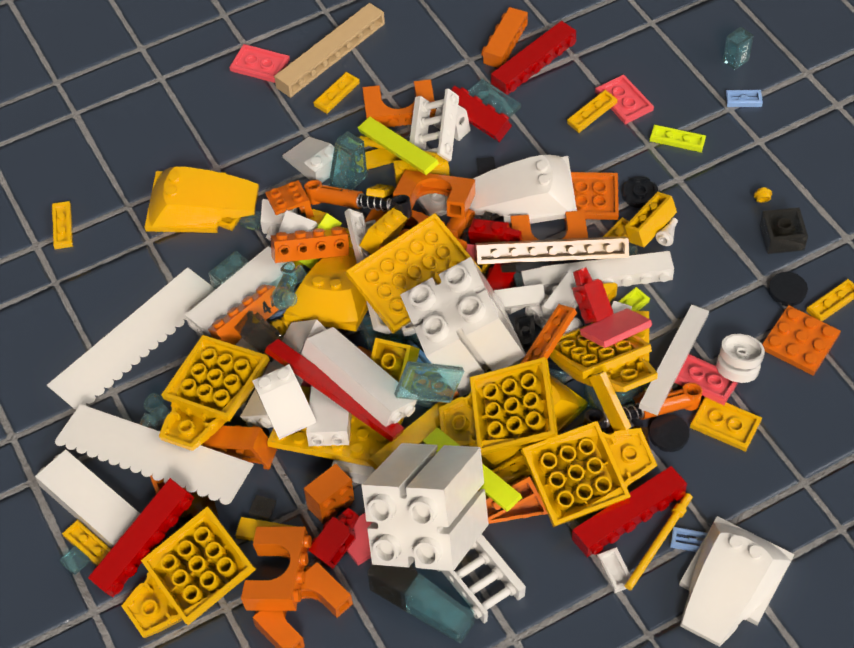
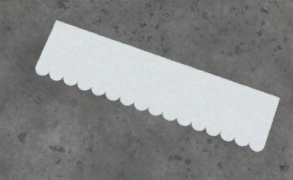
(130, 340)
(143, 450)

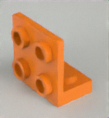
(288, 198)

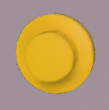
(763, 195)

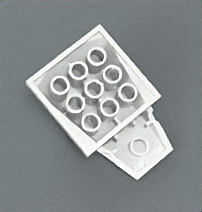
(531, 187)
(730, 581)

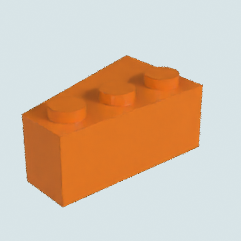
(243, 443)
(528, 506)

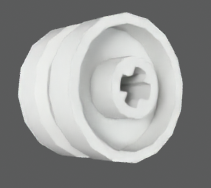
(740, 358)

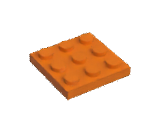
(596, 194)
(801, 340)

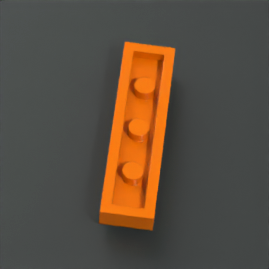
(551, 333)

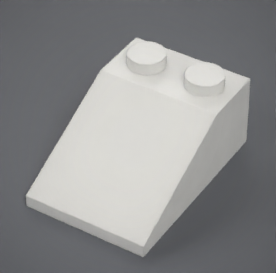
(312, 158)
(284, 401)

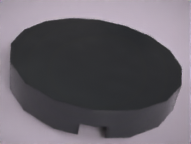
(638, 191)
(788, 288)
(669, 433)

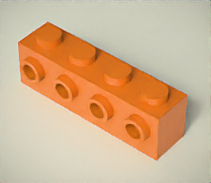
(309, 245)

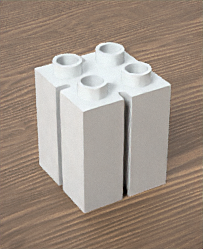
(463, 323)
(425, 506)

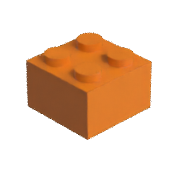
(329, 493)

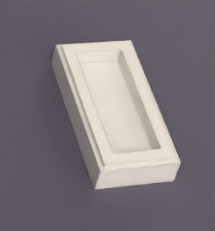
(614, 569)

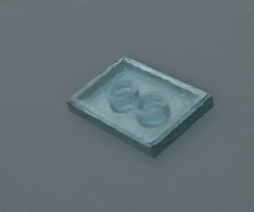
(495, 97)
(429, 382)

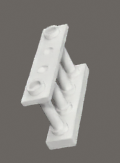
(422, 120)
(500, 571)

